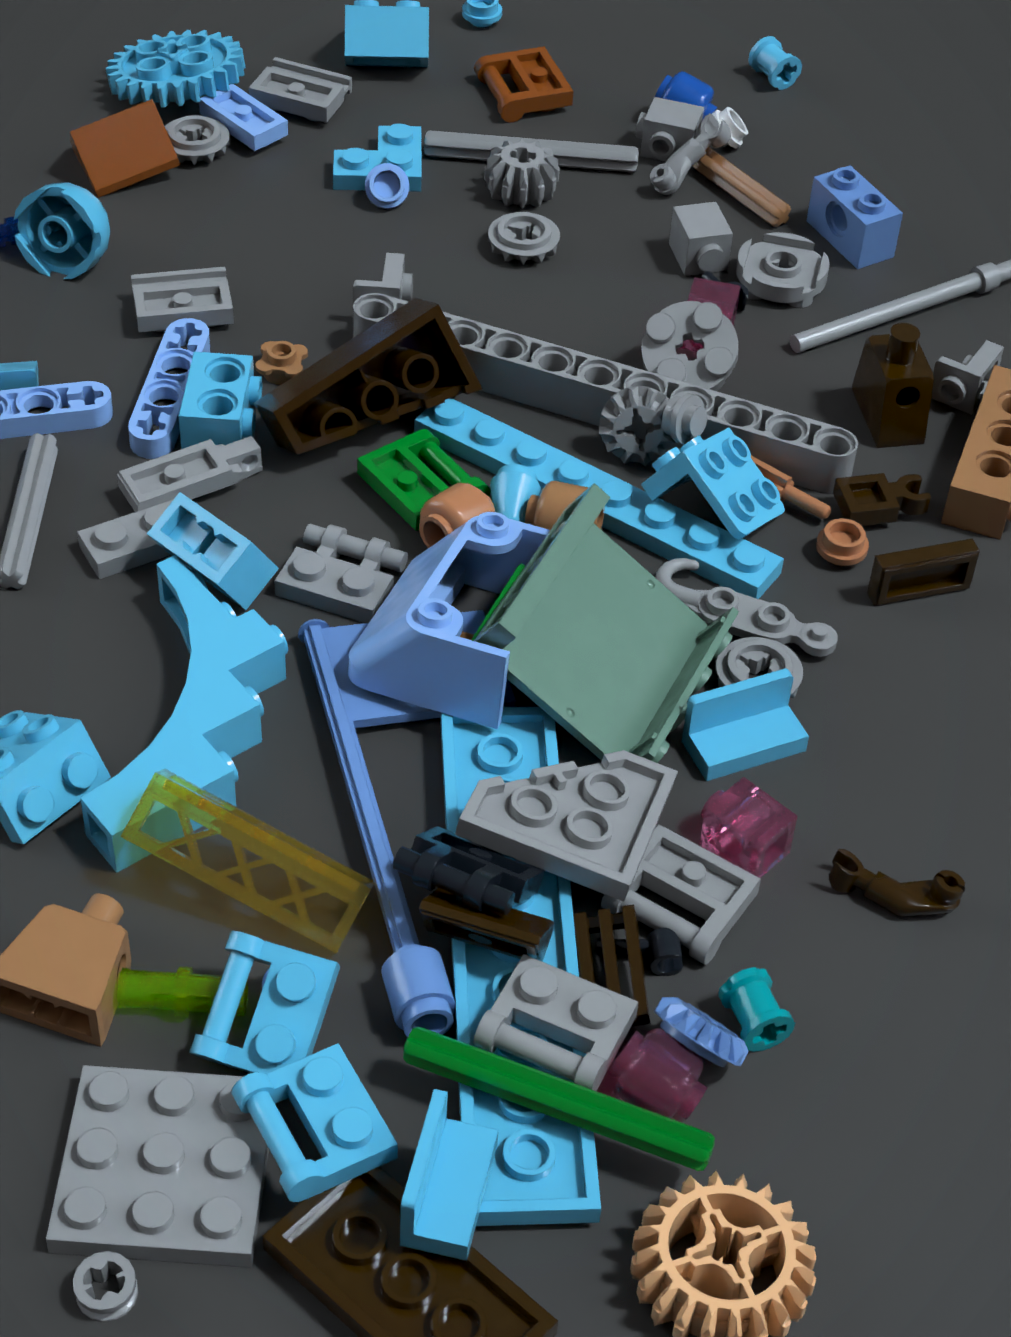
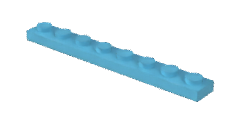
(627, 513)

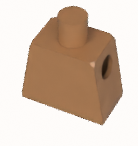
(67, 969)

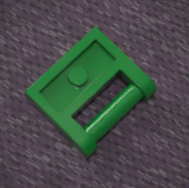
(403, 478)

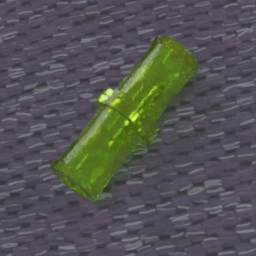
(174, 991)

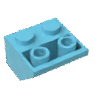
(386, 34)

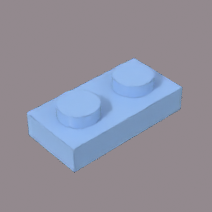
(245, 117)

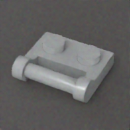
(693, 881)
(563, 1010)

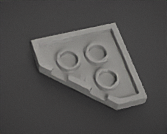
(574, 819)

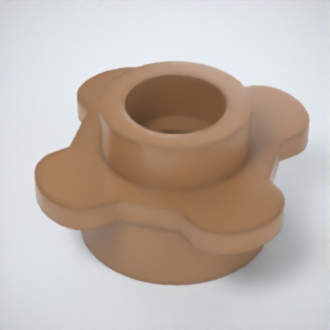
(281, 361)

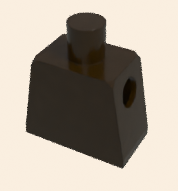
(894, 387)

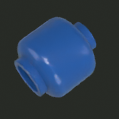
(688, 90)

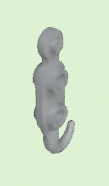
(755, 615)

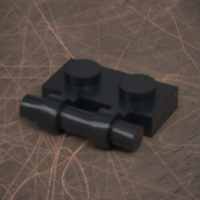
(468, 870)

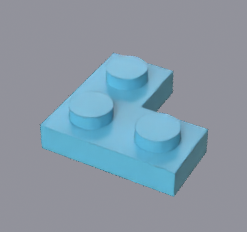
(396, 145)

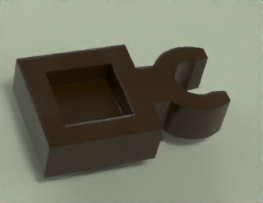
(875, 501)

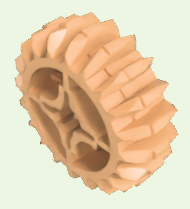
(729, 1228)

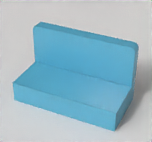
(743, 725)
(446, 1183)

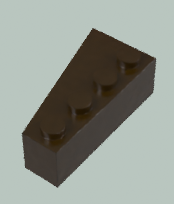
(372, 379)

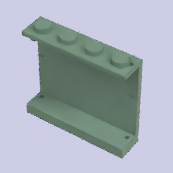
(603, 638)

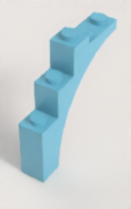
(211, 721)

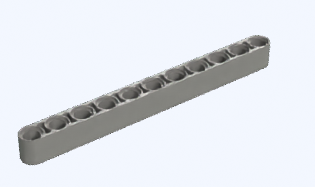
(582, 383)

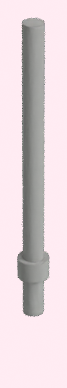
(980, 279)

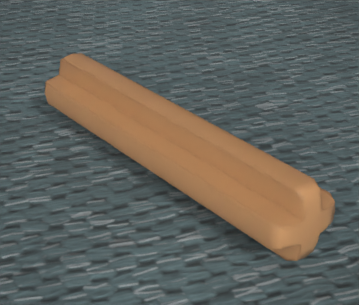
(743, 188)

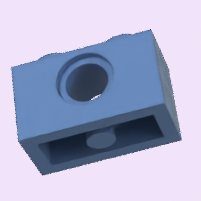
(854, 217)

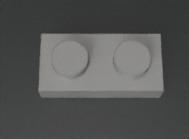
(122, 542)

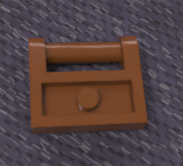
(535, 75)

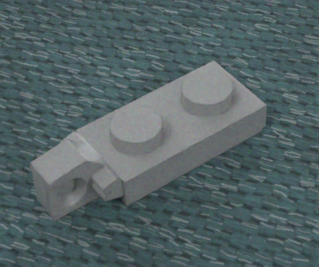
(191, 471)

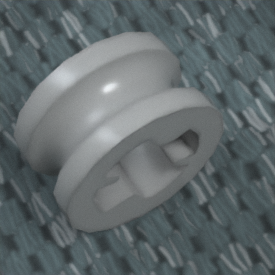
(99, 1268)

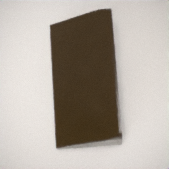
(508, 934)

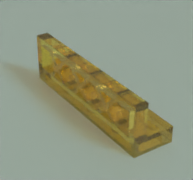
(258, 837)

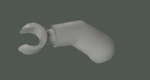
(669, 176)

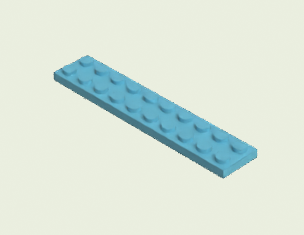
(541, 1164)

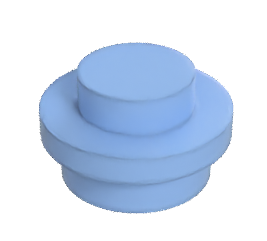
(387, 186)

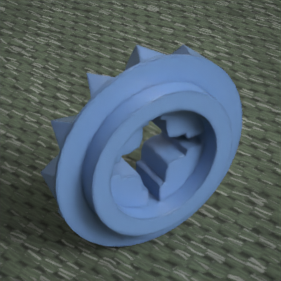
(700, 1032)

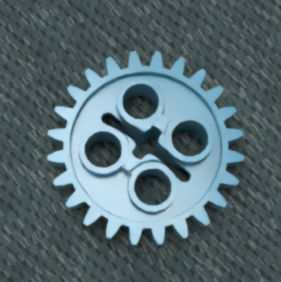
(176, 68)

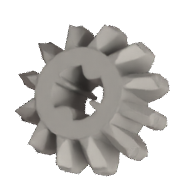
(521, 173)

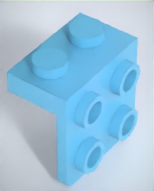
(724, 476)
(43, 770)

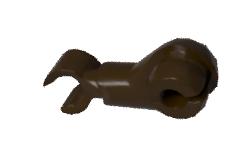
(902, 899)

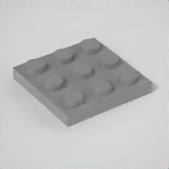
(159, 1170)

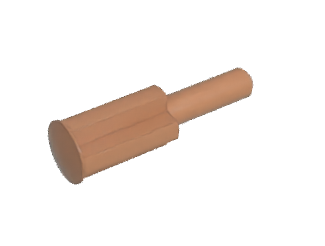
(791, 493)

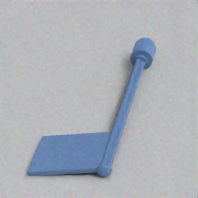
(414, 972)

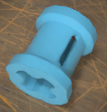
(779, 66)

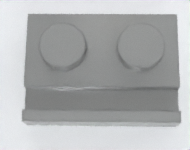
(301, 89)
(179, 295)

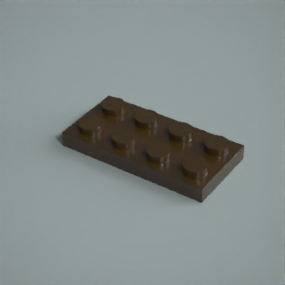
(352, 1261)

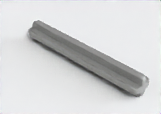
(27, 511)

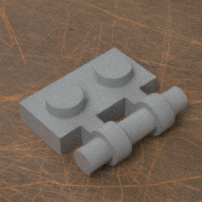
(337, 585)

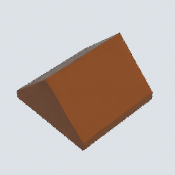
(124, 148)

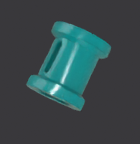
(756, 1009)

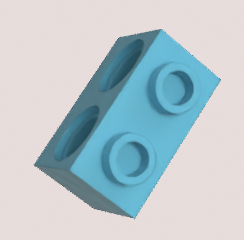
(219, 399)
(213, 550)

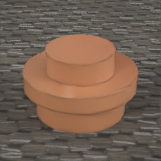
(843, 542)

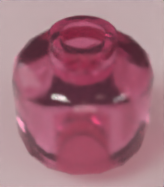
(658, 1074)

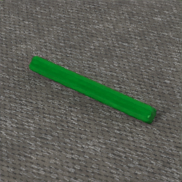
(559, 1098)

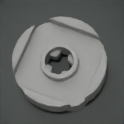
(797, 283)
(696, 322)

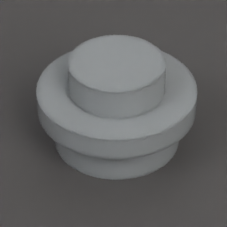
(684, 418)

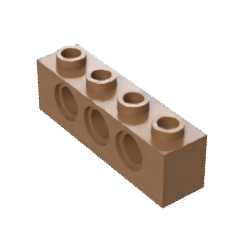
(982, 482)

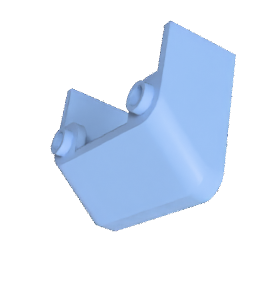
(414, 637)

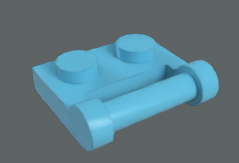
(286, 1013)
(333, 1111)

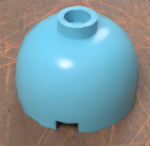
(62, 229)

